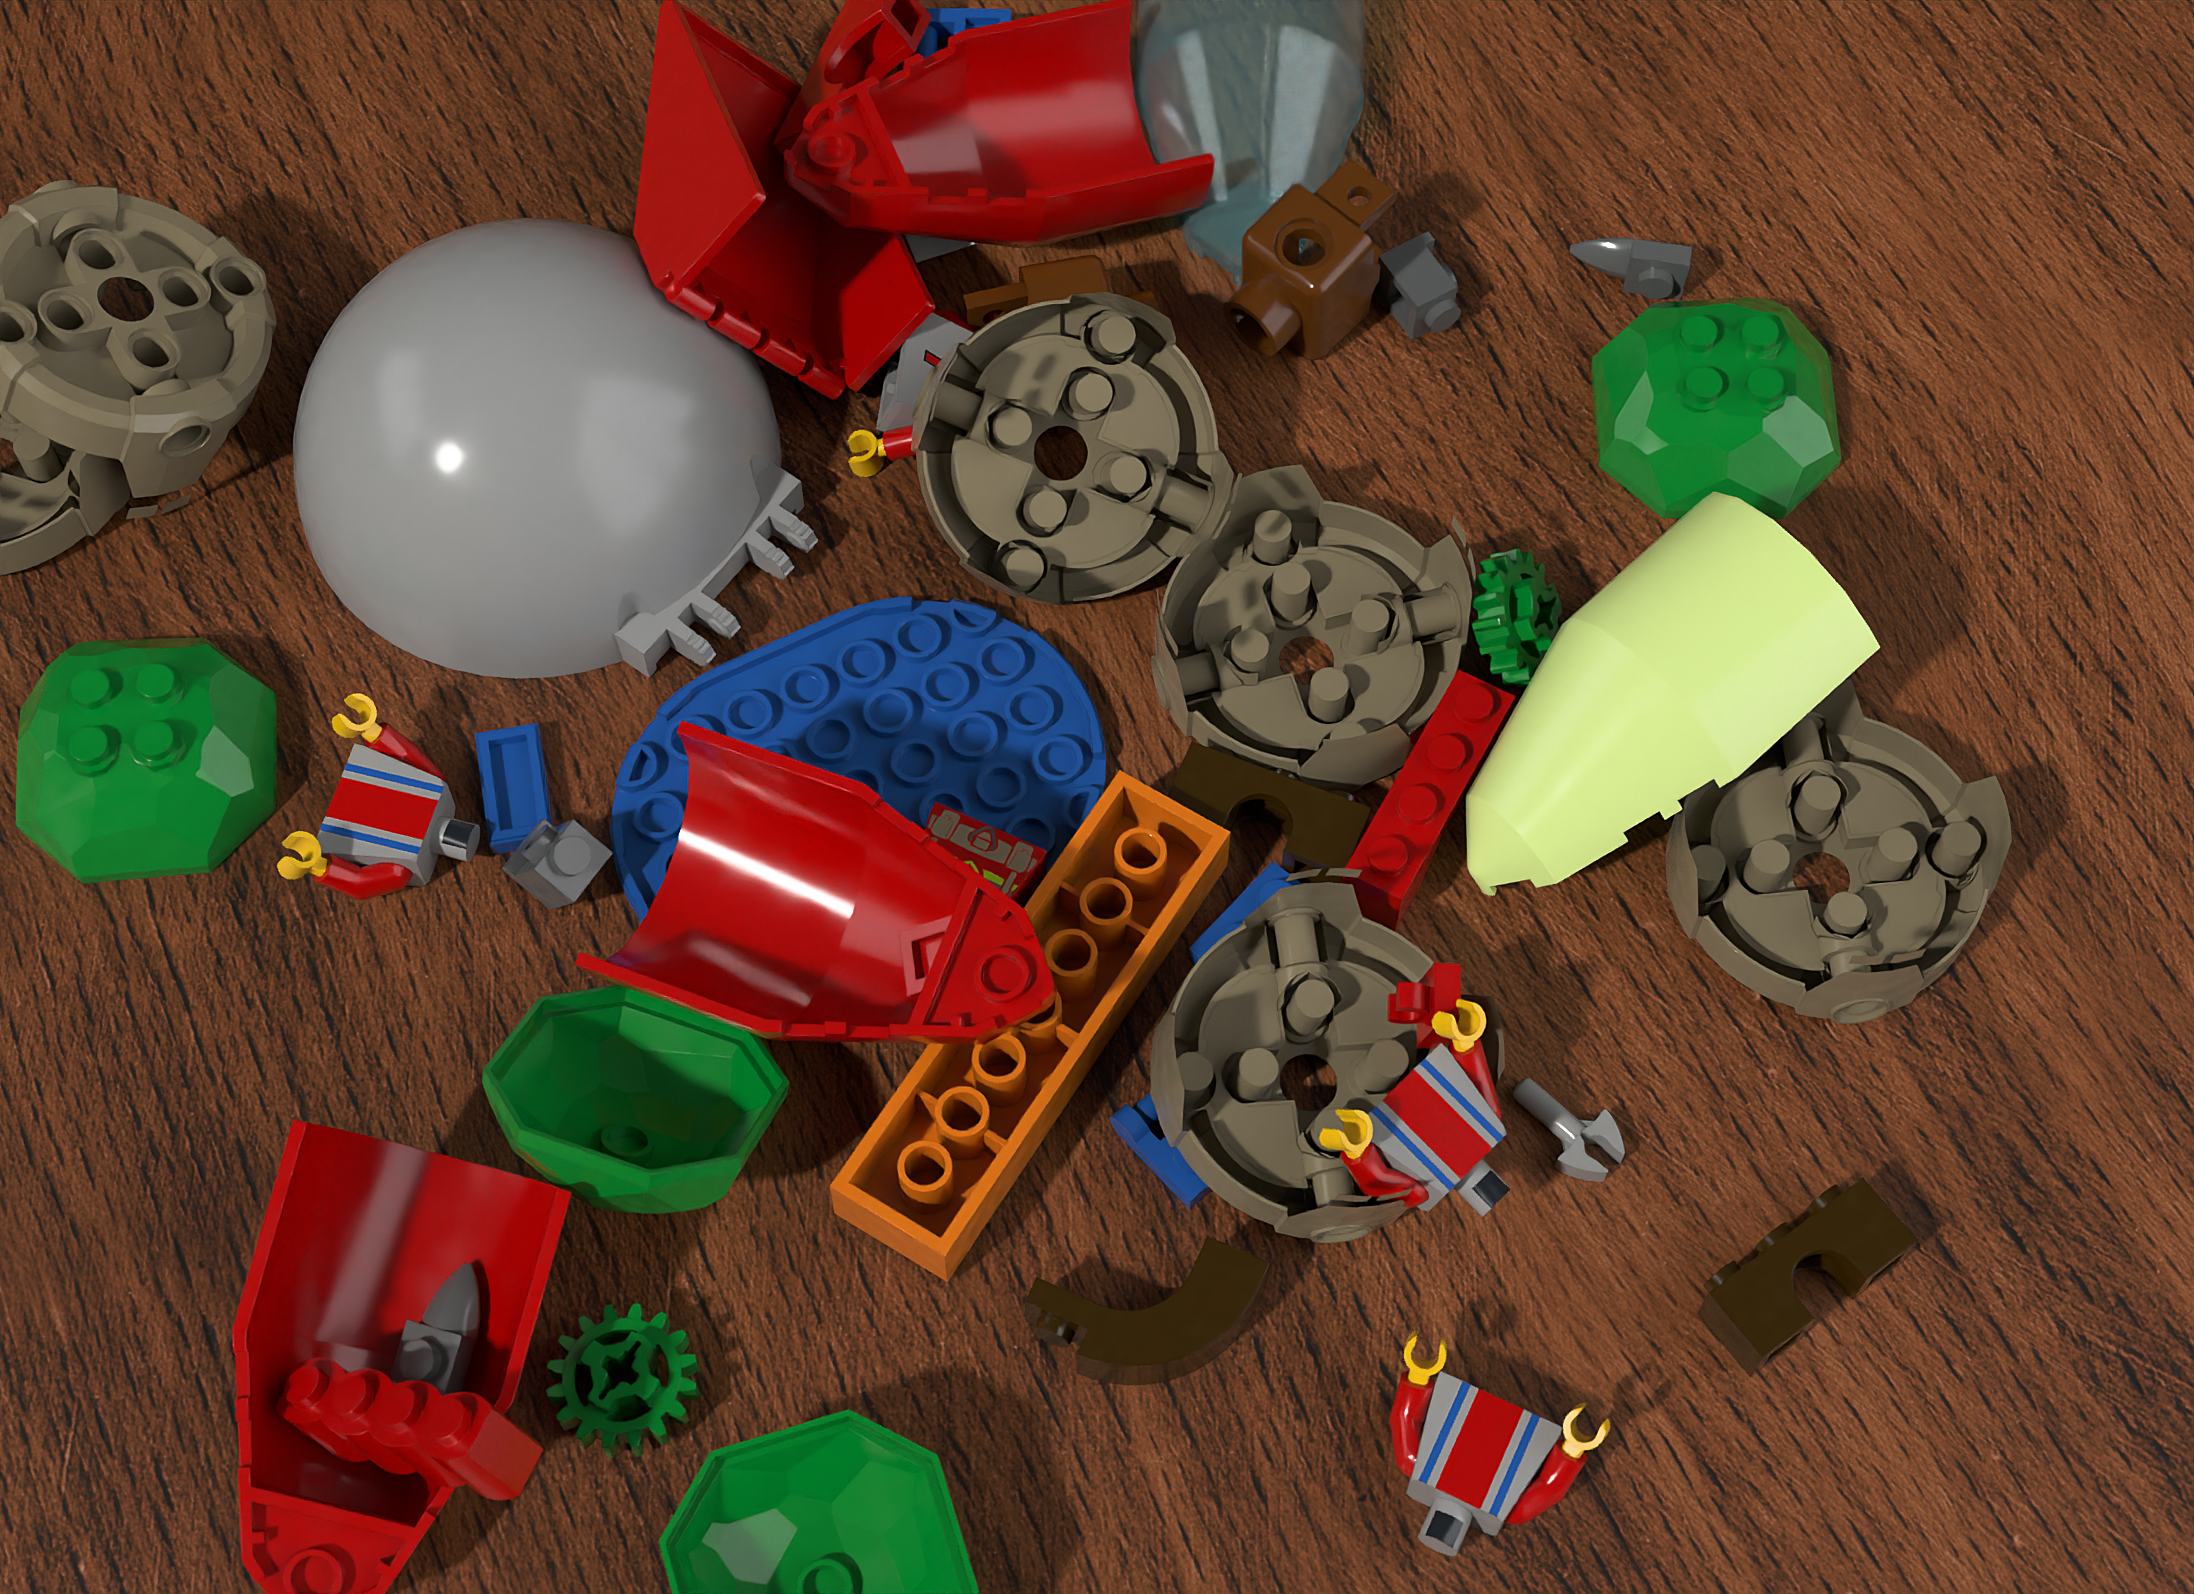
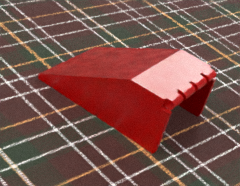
(740, 241)

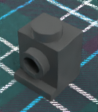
(1418, 287)
(557, 862)

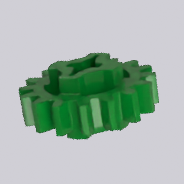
(1514, 614)
(601, 1363)

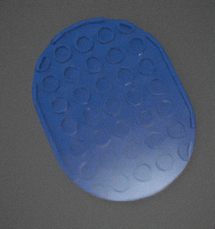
(895, 696)

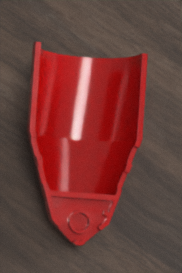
(997, 139)
(794, 908)
(341, 1262)

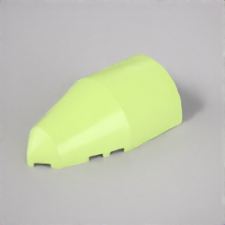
(1660, 688)

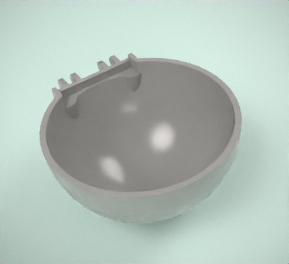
(537, 457)

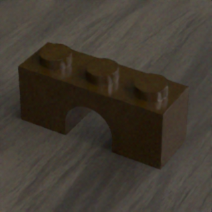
(1317, 823)
(1846, 1238)

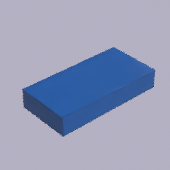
(512, 784)

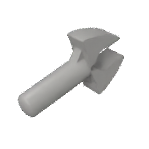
(1572, 1132)

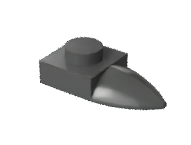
(1645, 266)
(444, 1340)

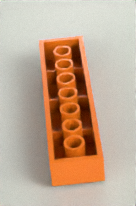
(979, 1112)

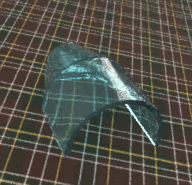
(1257, 88)

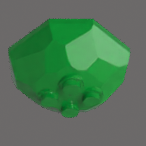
(1718, 403)
(145, 758)
(632, 1099)
(818, 1513)

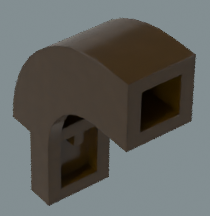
(1161, 1339)

